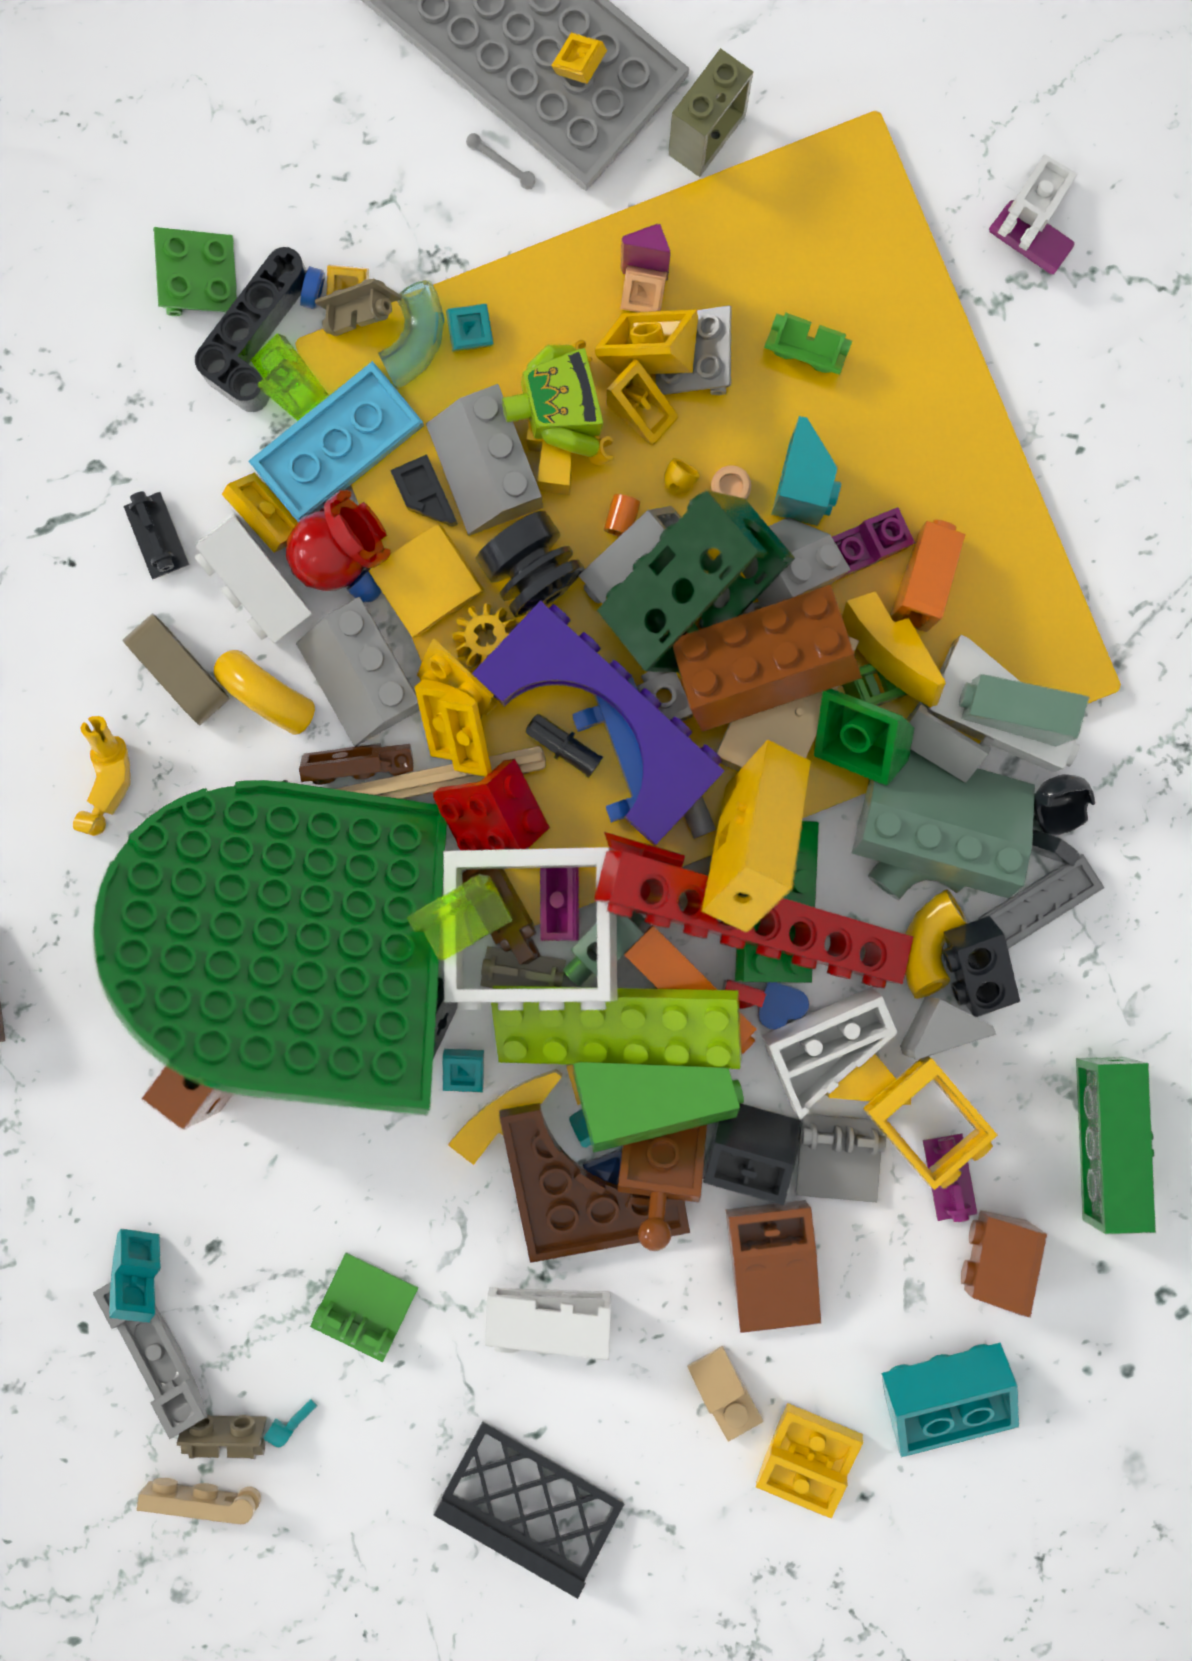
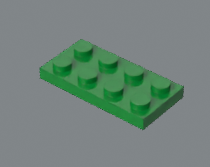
(758, 968)

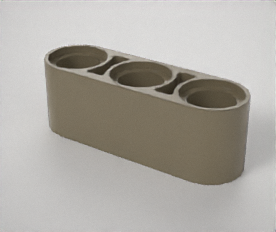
(176, 669)

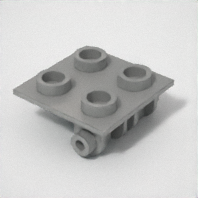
(711, 356)
(839, 1158)

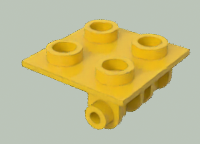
(444, 668)

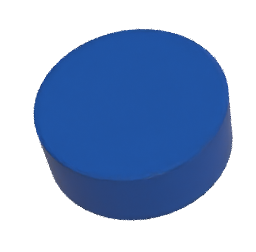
(312, 287)

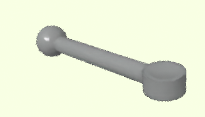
(527, 178)

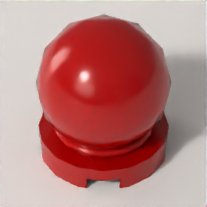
(335, 544)

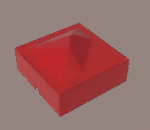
(748, 995)

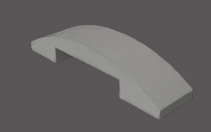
(162, 1367)

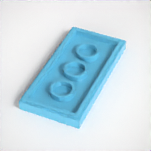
(336, 442)

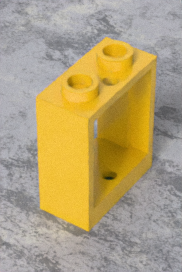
(901, 1090)

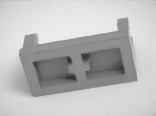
(946, 745)

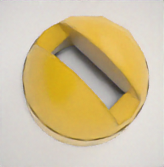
(681, 475)

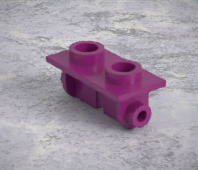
(957, 1199)

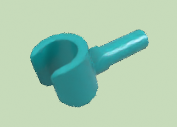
(279, 1433)

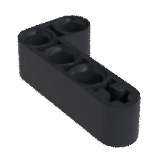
(260, 324)

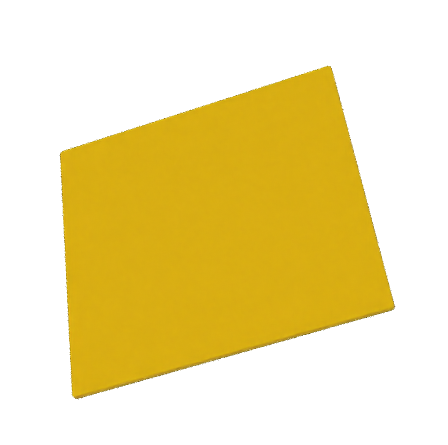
(908, 422)

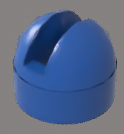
(364, 587)

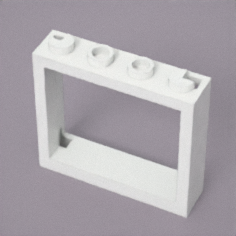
(548, 998)

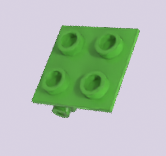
(194, 270)
(364, 1307)

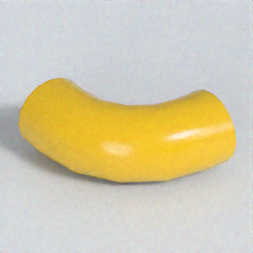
(263, 692)
(925, 967)

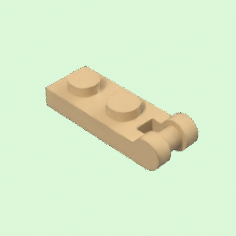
(198, 1502)

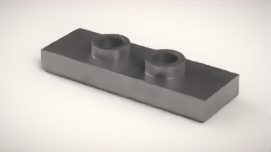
(1045, 900)

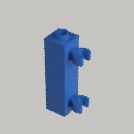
(625, 748)

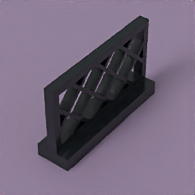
(508, 1540)

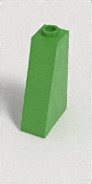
(650, 1101)

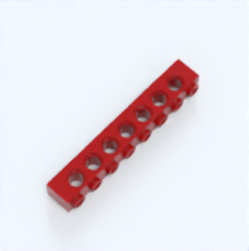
(884, 949)

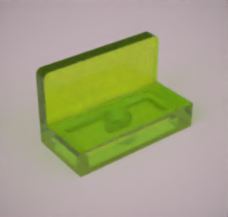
(461, 917)

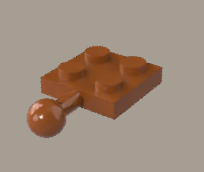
(663, 1169)

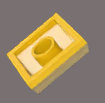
(656, 339)

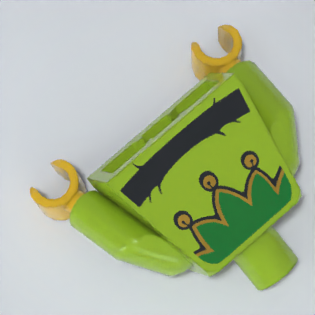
(561, 402)

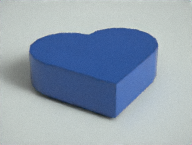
(781, 1005)

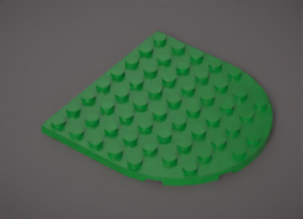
(273, 945)

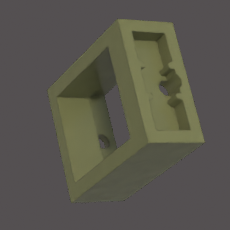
(711, 105)

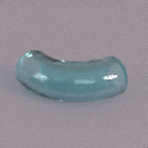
(420, 336)

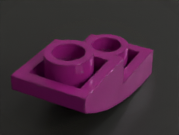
(874, 540)

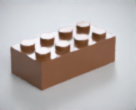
(766, 658)

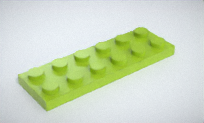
(637, 1028)

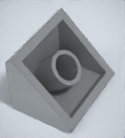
(940, 1028)

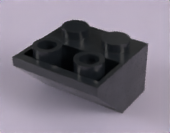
(753, 1154)

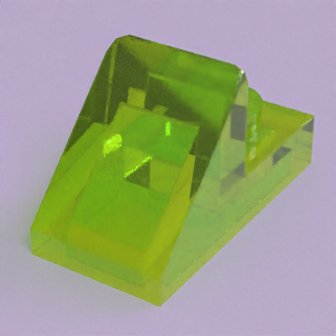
(288, 378)

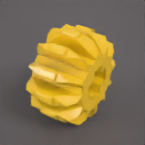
(470, 638)

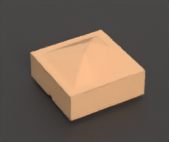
(643, 289)

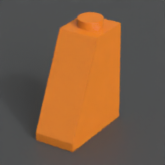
(929, 575)

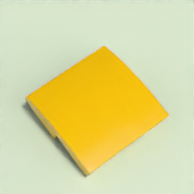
(426, 580)
(453, 727)
(809, 1460)

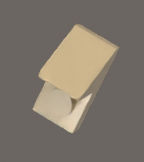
(724, 1394)

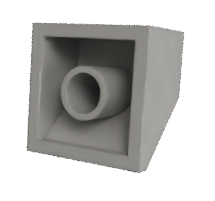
(815, 562)

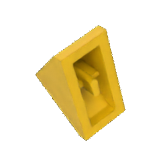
(640, 403)
(864, 1082)

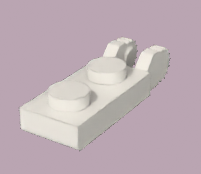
(1038, 198)

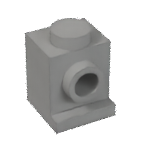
(679, 704)

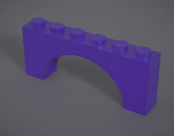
(550, 653)

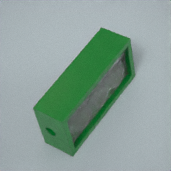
(1115, 1145)

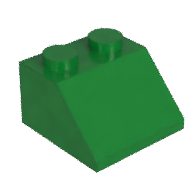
(862, 737)

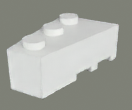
(827, 1045)

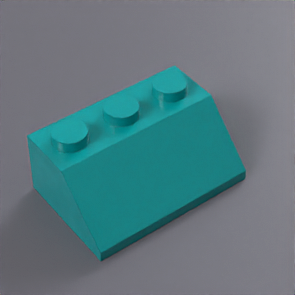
(951, 1399)

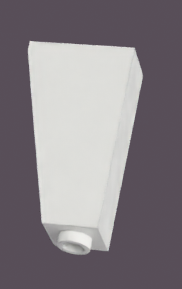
(962, 665)

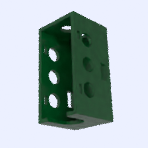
(683, 581)

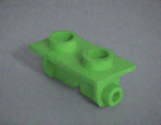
(790, 341)

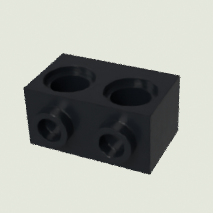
(986, 965)

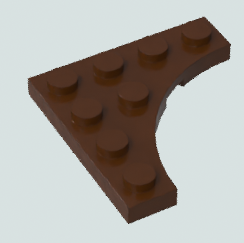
(563, 1204)

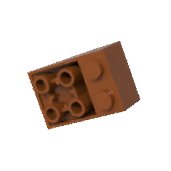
(774, 1265)

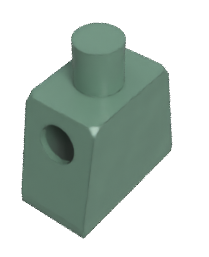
(585, 960)

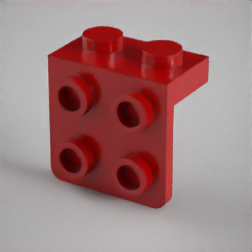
(493, 812)

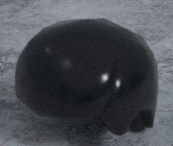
(1062, 803)

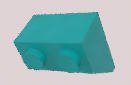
(807, 478)

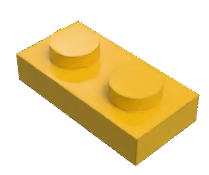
(261, 510)

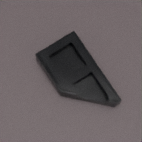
(423, 490)
(1053, 848)

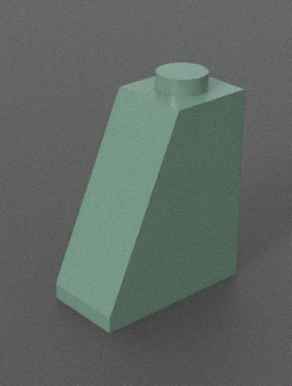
(1024, 709)

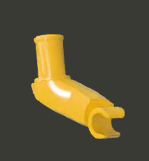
(112, 779)

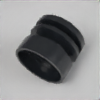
(526, 558)

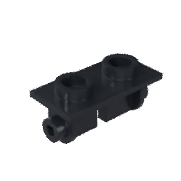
(155, 534)

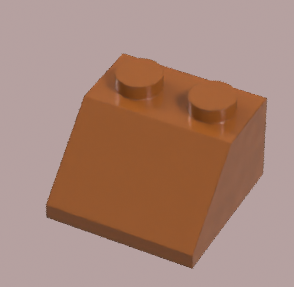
(1004, 1262)

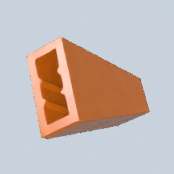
(671, 970)

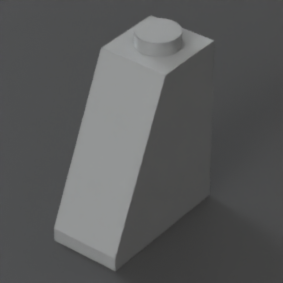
(617, 560)

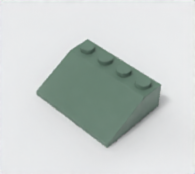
(950, 828)

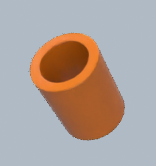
(621, 514)

